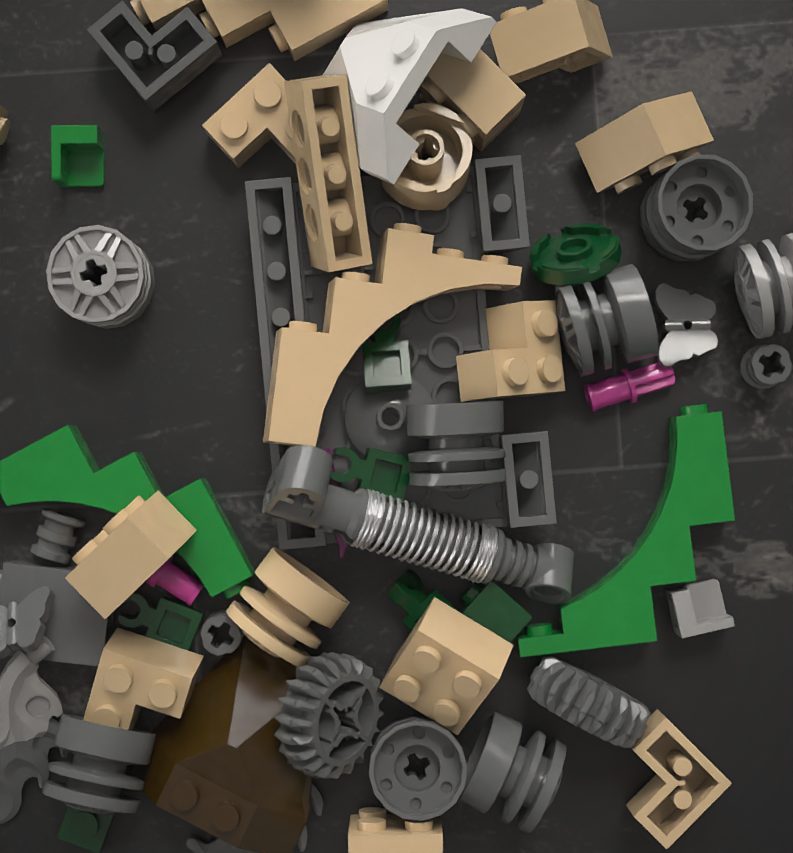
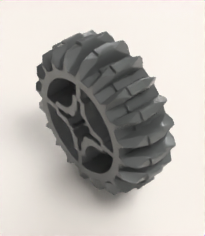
(588, 702)
(329, 715)

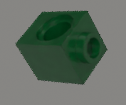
(494, 610)

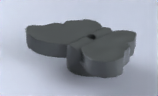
(679, 308)
(24, 623)

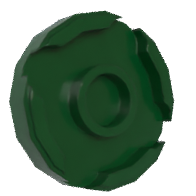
(576, 255)

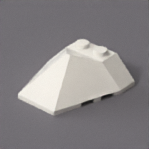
(386, 67)

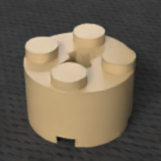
(439, 179)

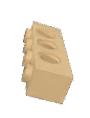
(328, 172)

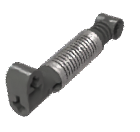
(302, 495)

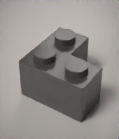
(157, 62)

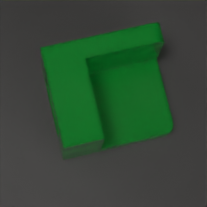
(78, 155)

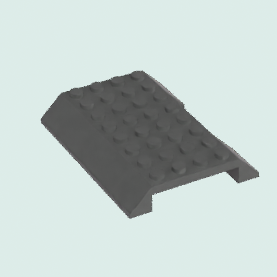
(481, 221)

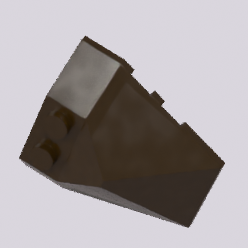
(223, 761)

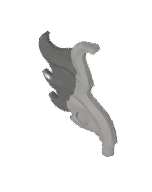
(25, 726)

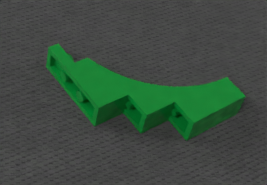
(66, 471)
(620, 604)

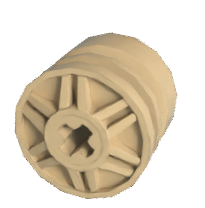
(287, 608)

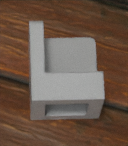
(697, 608)

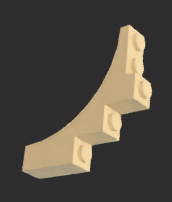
(297, 25)
(405, 274)

